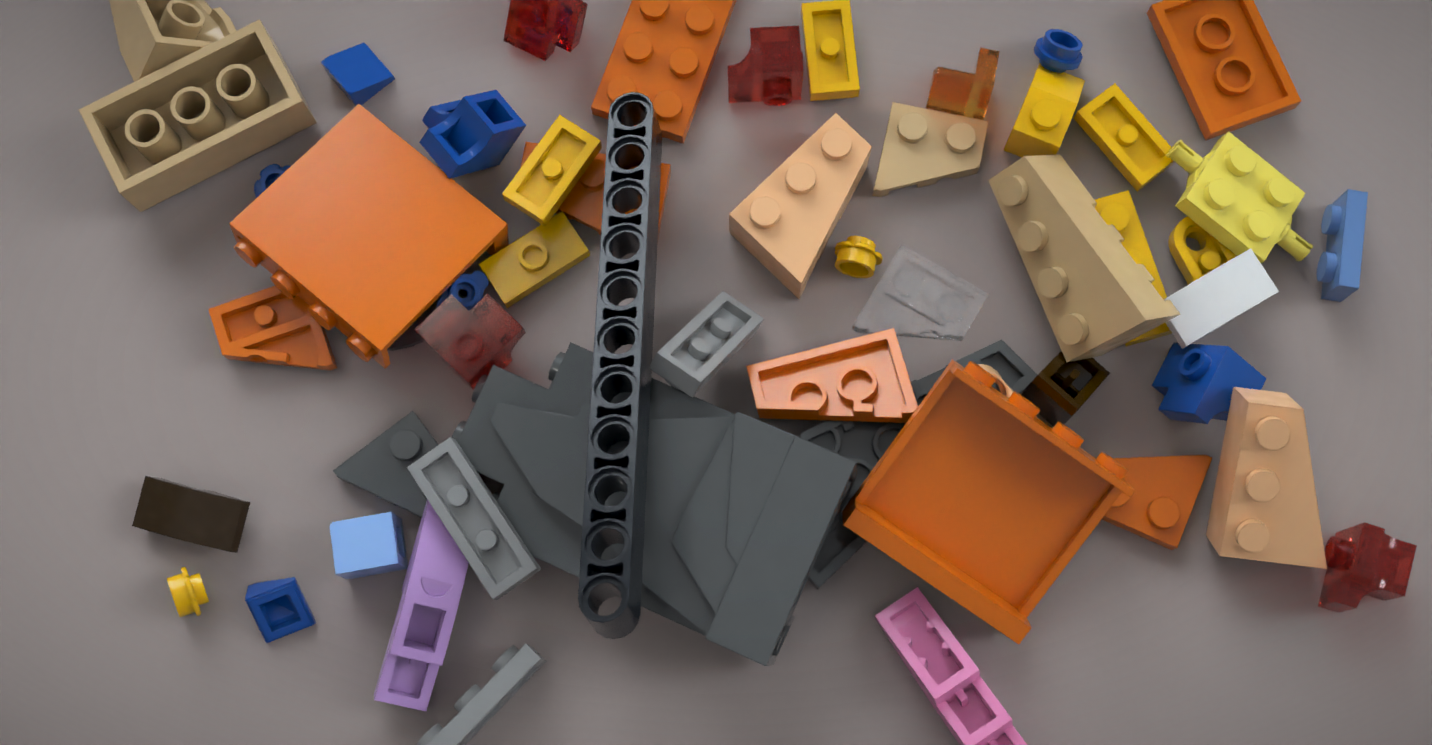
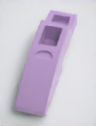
(423, 616)

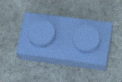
(1341, 263)

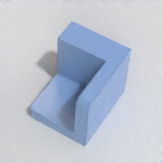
(368, 545)

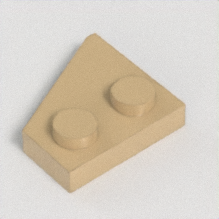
(926, 147)

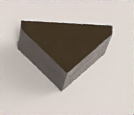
(1064, 387)

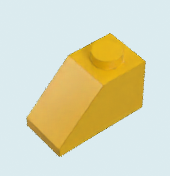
(1044, 113)

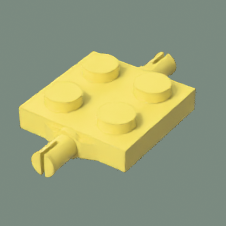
(1240, 198)

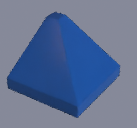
(278, 608)

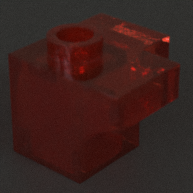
(544, 24)
(770, 70)
(471, 339)
(1364, 563)

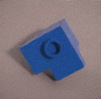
(471, 133)
(1201, 381)

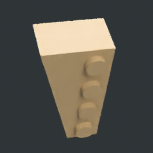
(1076, 260)

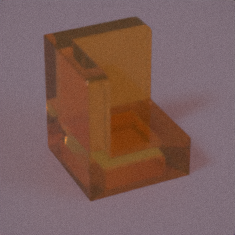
(962, 91)

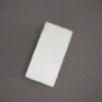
(1219, 297)

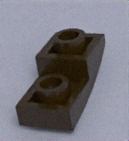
(191, 514)

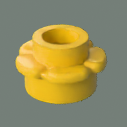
(857, 257)
(187, 592)

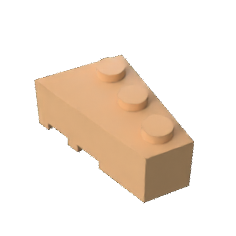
(800, 203)
(1265, 484)

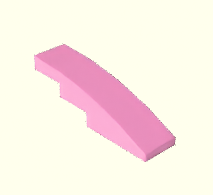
(946, 673)

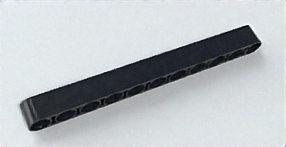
(622, 372)

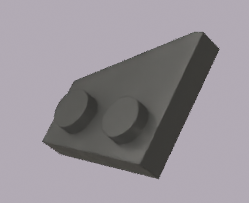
(384, 463)

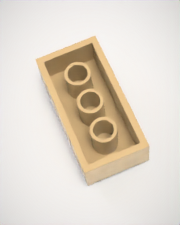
(197, 116)

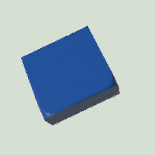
(358, 73)

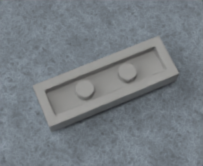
(706, 344)
(473, 518)
(479, 704)

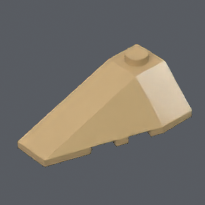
(164, 31)

